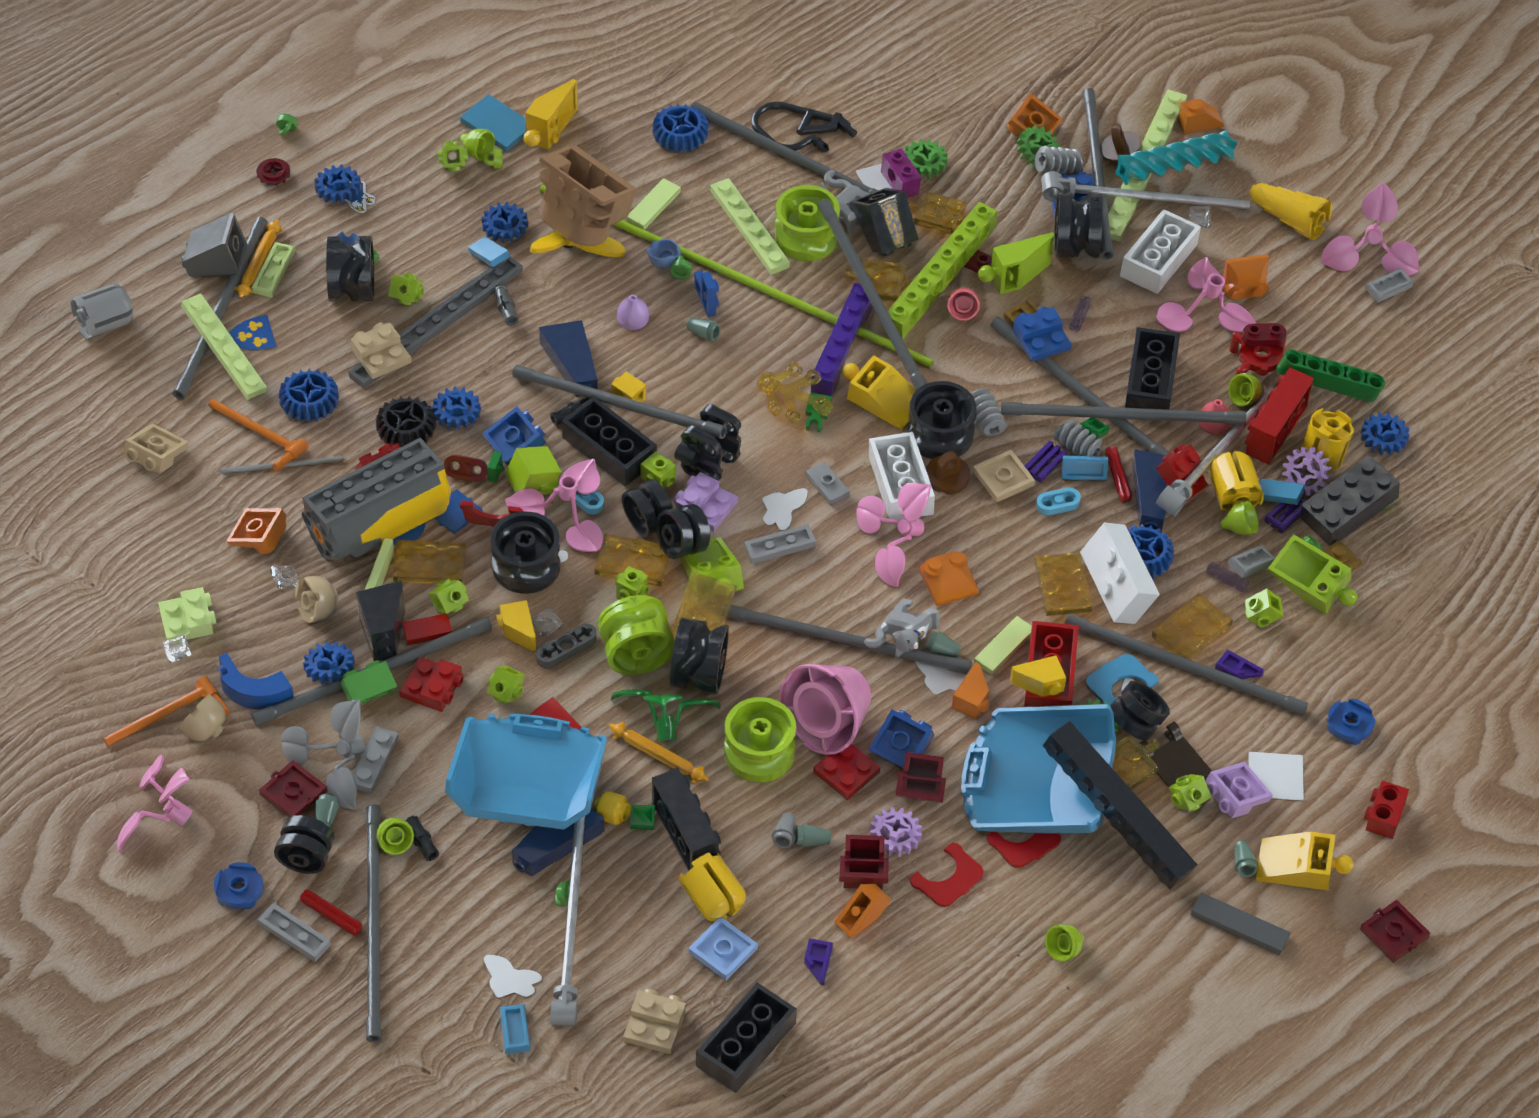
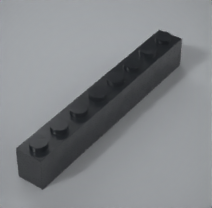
(1119, 805)

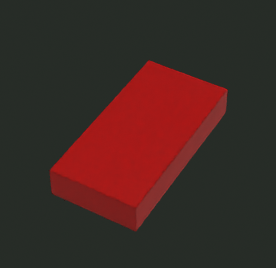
(426, 628)

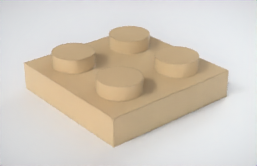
(1003, 476)

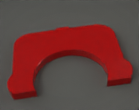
(478, 517)
(1024, 852)
(946, 892)

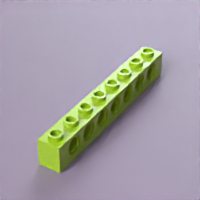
(942, 268)

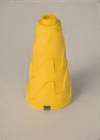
(1295, 209)

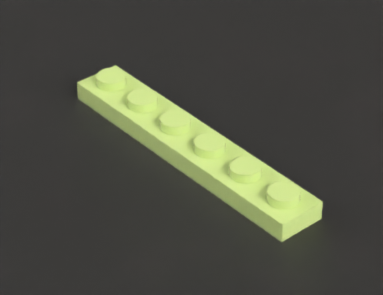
(749, 226)
(224, 346)

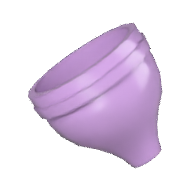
(633, 313)

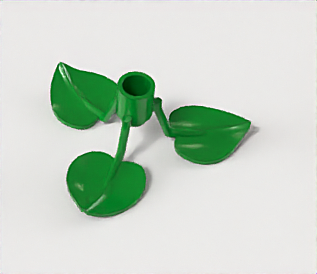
(665, 725)

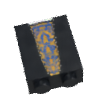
(885, 220)
(381, 618)

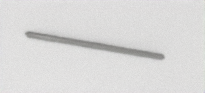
(290, 464)

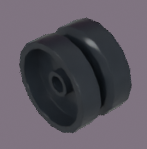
(644, 506)
(683, 531)
(1139, 710)
(304, 844)

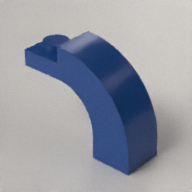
(250, 691)

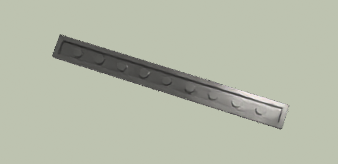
(448, 312)

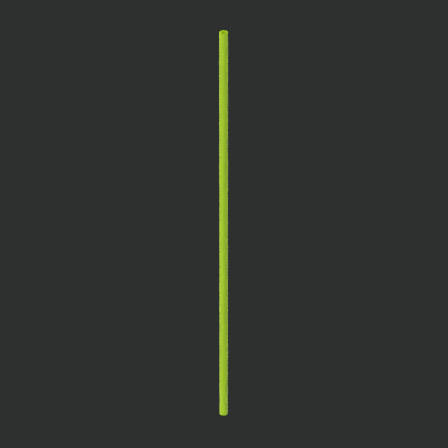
(766, 289)

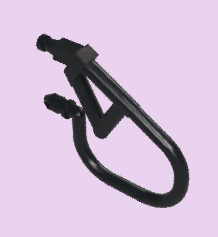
(836, 121)

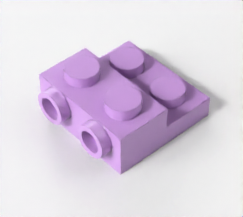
(707, 494)
(1237, 789)

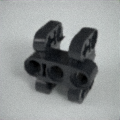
(705, 452)

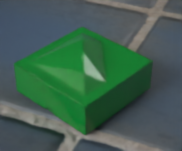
(1095, 427)
(495, 466)
(642, 817)

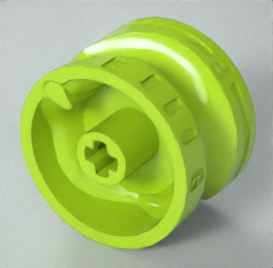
(801, 226)
(636, 635)
(760, 739)

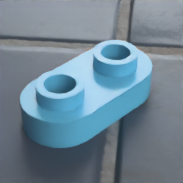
(586, 501)
(1055, 501)

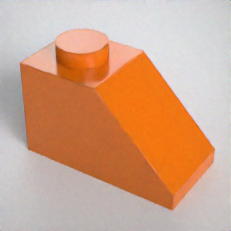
(1198, 116)
(972, 694)
(862, 909)

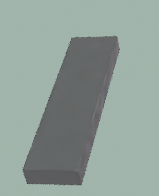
(1240, 923)

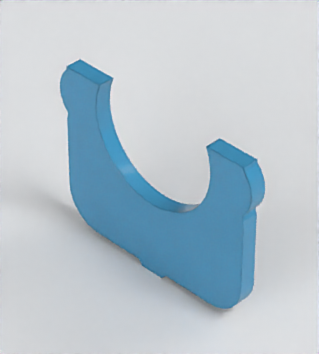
(1123, 667)

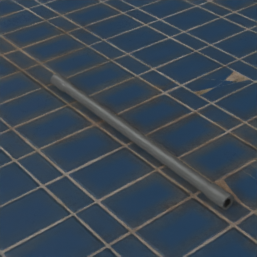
(1090, 105)
(775, 146)
(831, 217)
(1007, 332)
(531, 375)
(186, 379)
(1227, 417)
(743, 614)
(471, 630)
(1287, 702)
(373, 1021)

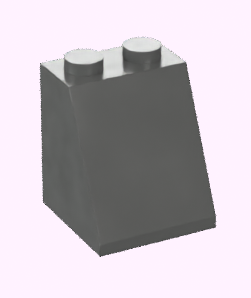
(215, 248)

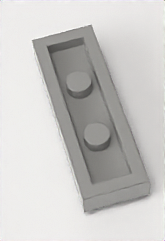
(780, 544)
(374, 759)
(294, 932)

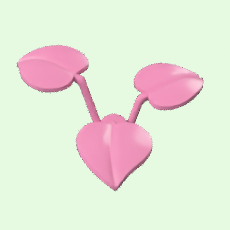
(1379, 206)
(1205, 277)
(581, 478)
(912, 500)
(173, 808)

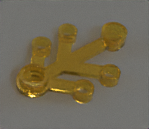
(791, 391)

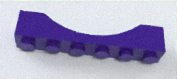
(832, 360)

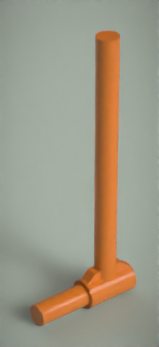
(292, 449)
(203, 688)

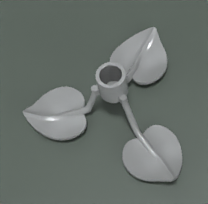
(346, 721)

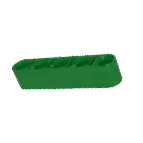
(1334, 375)

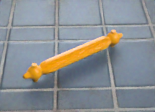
(259, 259)
(658, 752)

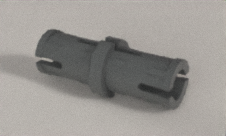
(506, 305)

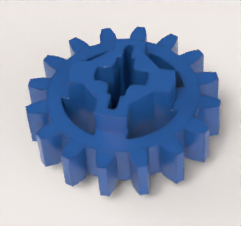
(337, 184)
(504, 222)
(456, 408)
(1385, 433)
(328, 662)

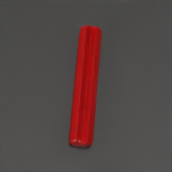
(1118, 474)
(331, 912)

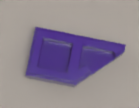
(1238, 666)
(818, 958)

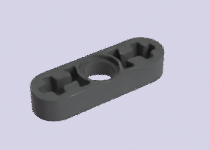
(570, 637)

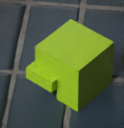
(533, 469)

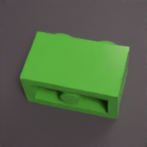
(368, 683)

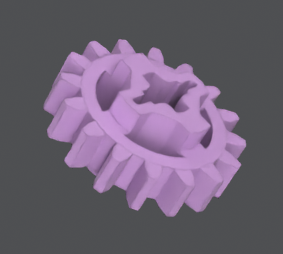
(1309, 462)
(899, 830)

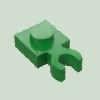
(814, 416)

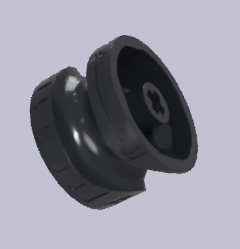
(1078, 225)
(350, 269)
(942, 418)
(525, 552)
(699, 655)

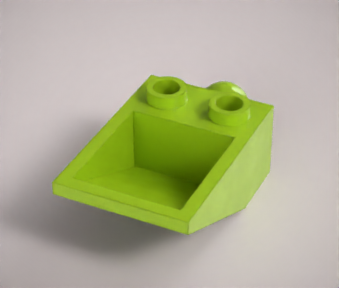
(1018, 262)
(716, 563)
(1308, 569)

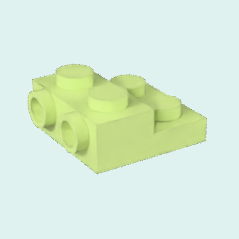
(188, 615)

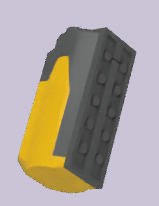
(377, 502)

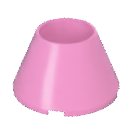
(826, 705)

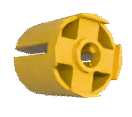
(1330, 434)
(1235, 480)
(713, 888)

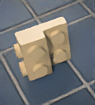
(380, 350)
(154, 448)
(655, 1021)

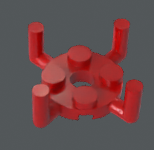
(1251, 360)

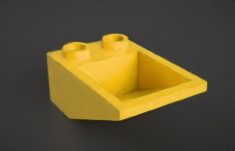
(550, 115)
(880, 391)
(1294, 860)

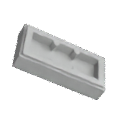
(1389, 285)
(827, 483)
(1251, 561)

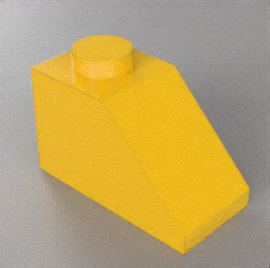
(517, 624)
(1040, 676)

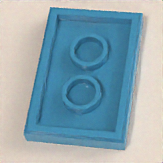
(497, 118)

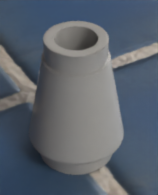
(784, 832)

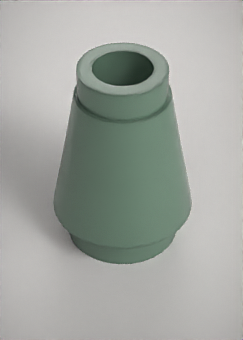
(704, 328)
(943, 645)
(326, 808)
(811, 836)
(1245, 861)

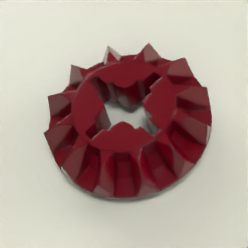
(280, 167)

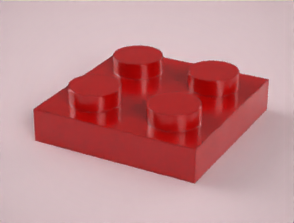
(847, 771)

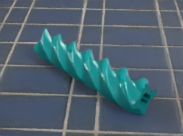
(1175, 156)

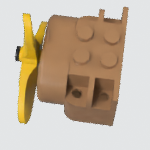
(581, 203)

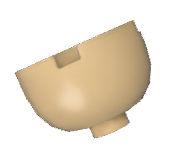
(316, 598)
(205, 720)

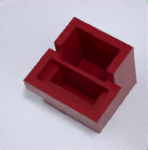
(922, 778)
(863, 861)

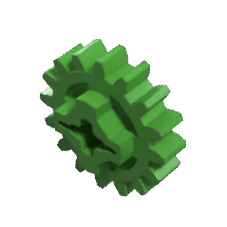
(1038, 139)
(927, 157)

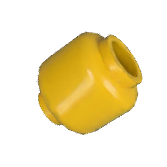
(613, 807)

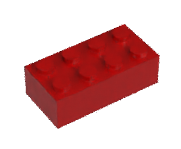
(1278, 415)
(1053, 640)

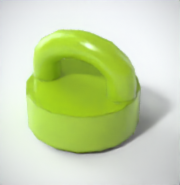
(498, 158)

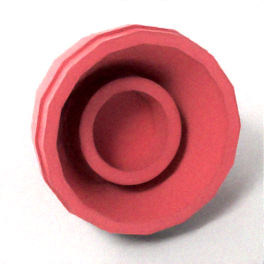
(963, 304)
(1215, 428)

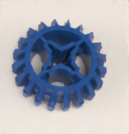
(680, 128)
(308, 395)
(1148, 543)

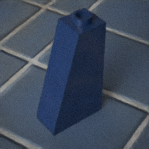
(569, 352)
(1148, 488)
(547, 845)

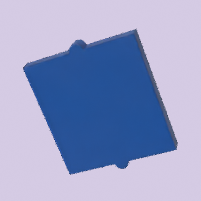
(454, 518)

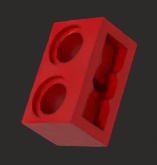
(1388, 809)

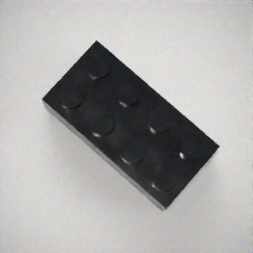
(1152, 369)
(608, 440)
(1350, 500)
(683, 817)
(746, 1037)

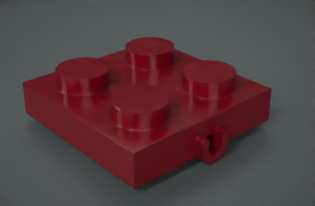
(292, 789)
(1394, 930)

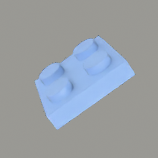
(723, 948)

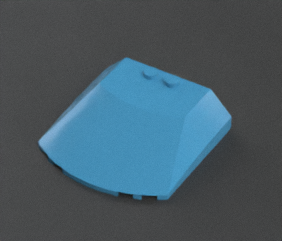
(525, 770)
(1016, 784)

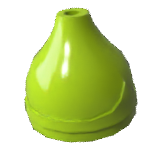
(478, 143)
(1245, 389)
(1241, 519)
(395, 836)
(1063, 942)

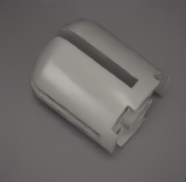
(102, 310)

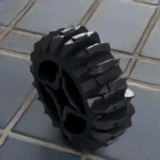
(404, 418)

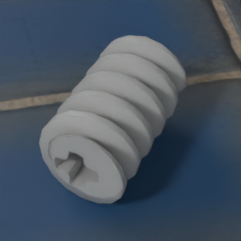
(1058, 160)
(988, 414)
(1078, 441)

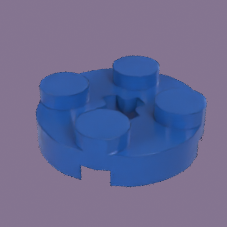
(1346, 731)
(238, 898)

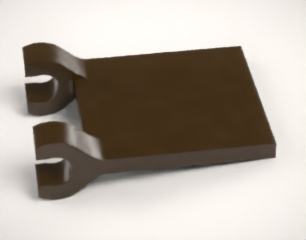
(1177, 757)

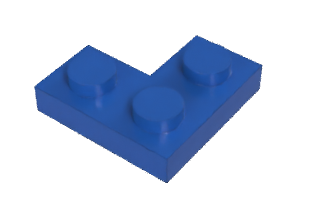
(706, 289)

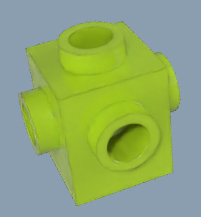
(461, 156)
(406, 288)
(659, 469)
(631, 583)
(449, 596)
(1263, 608)
(506, 684)
(1189, 792)

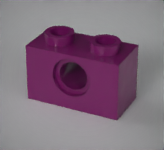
(900, 172)

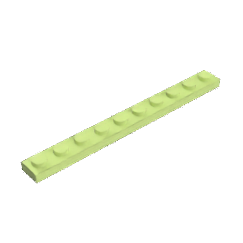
(1156, 136)

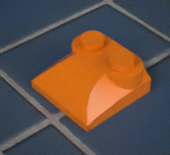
(1033, 113)
(1246, 277)
(259, 529)
(948, 578)

